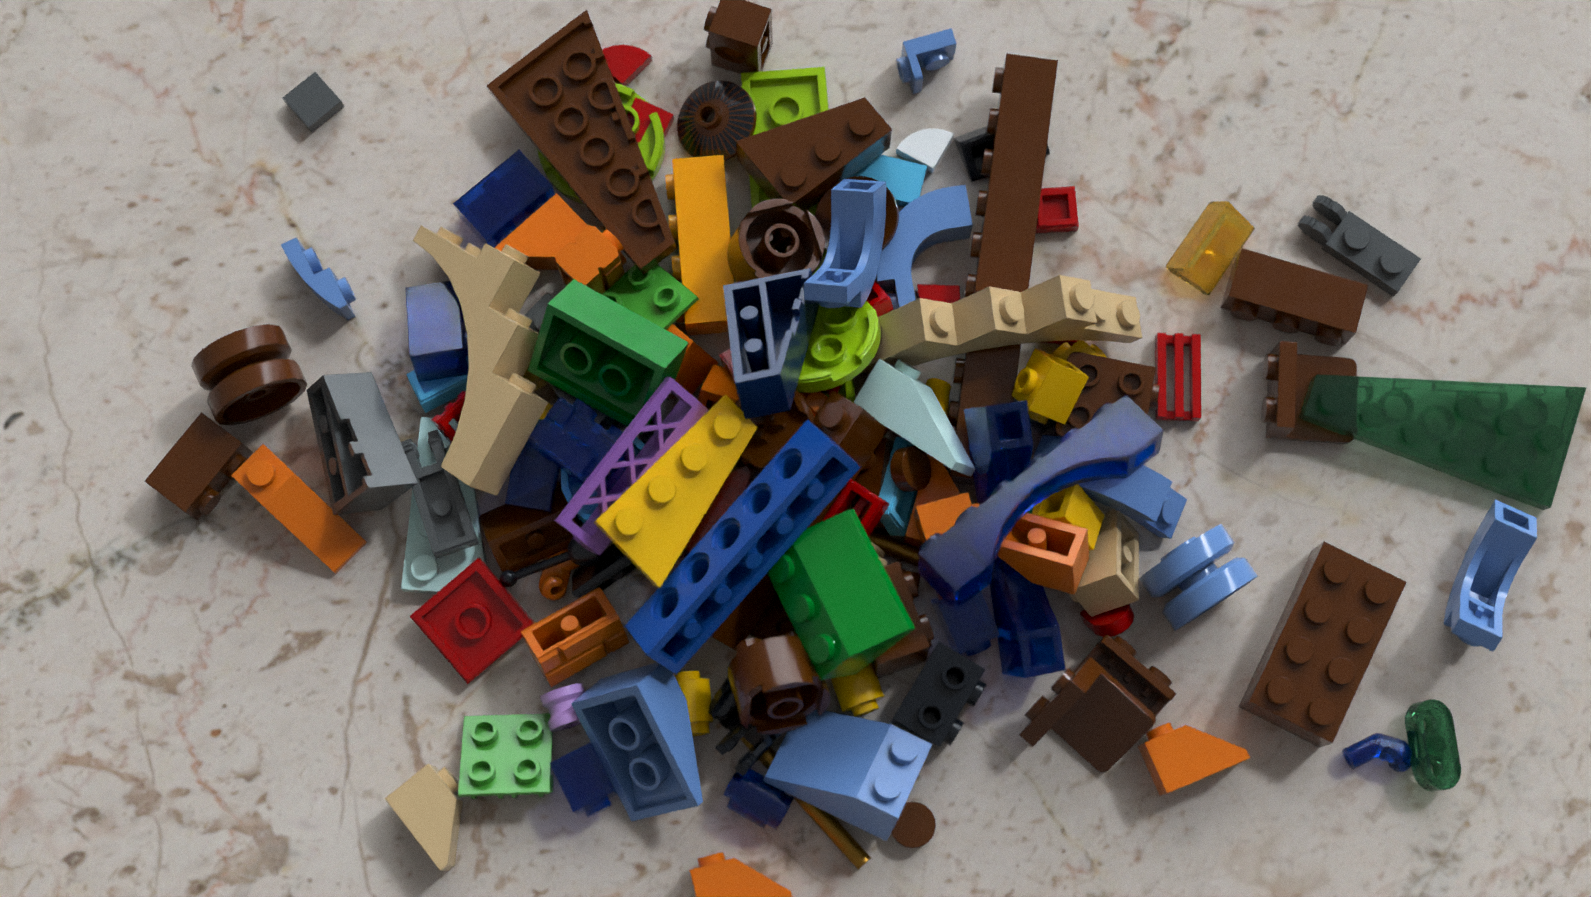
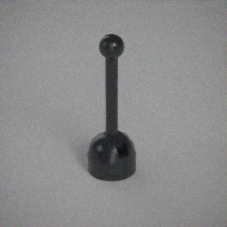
(575, 553)

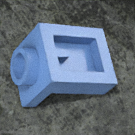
(928, 51)

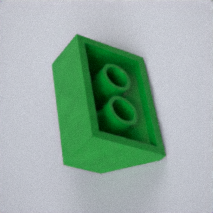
(604, 352)
(839, 597)

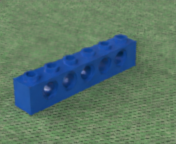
(741, 547)

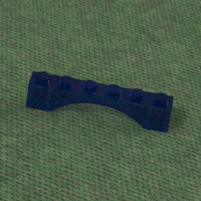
(1108, 447)
(1027, 626)

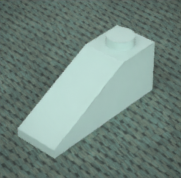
(913, 412)

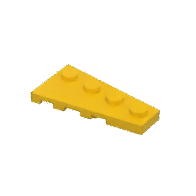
(671, 497)

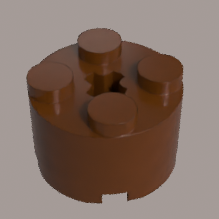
(775, 241)
(775, 684)

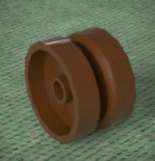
(249, 374)

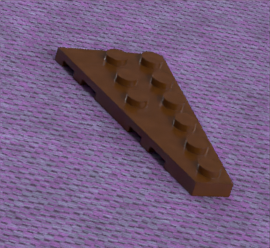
(578, 123)

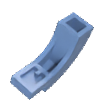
(924, 222)
(853, 246)
(1141, 496)
(1487, 573)

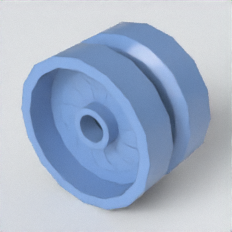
(1195, 573)

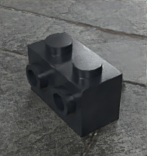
(939, 696)

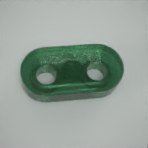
(1433, 745)

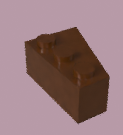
(815, 152)

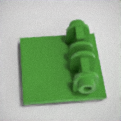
(652, 295)
(506, 756)

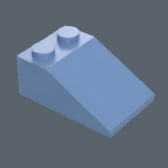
(643, 739)
(850, 768)

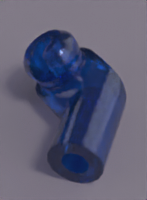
(1382, 747)

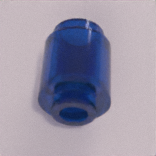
(757, 799)

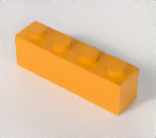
(703, 239)

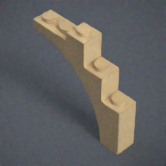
(998, 317)
(498, 400)

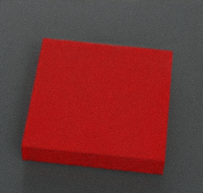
(472, 620)

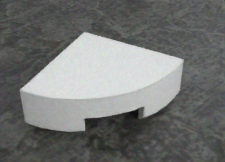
(925, 147)

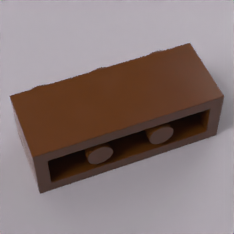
(1294, 297)

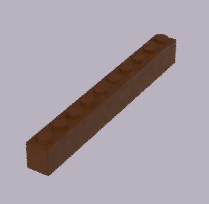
(1008, 224)

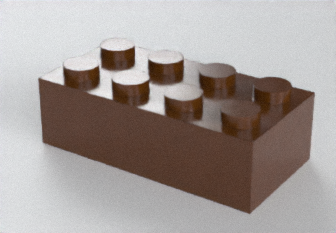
(1322, 645)

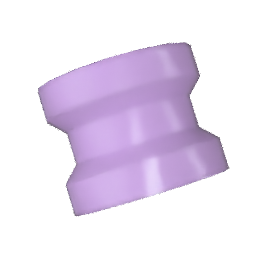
(560, 707)

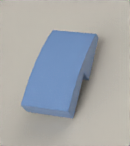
(323, 283)

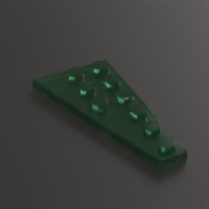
(1477, 431)

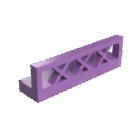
(665, 434)

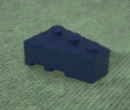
(769, 339)

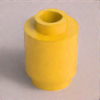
(859, 691)
(698, 700)

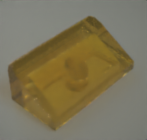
(1210, 246)

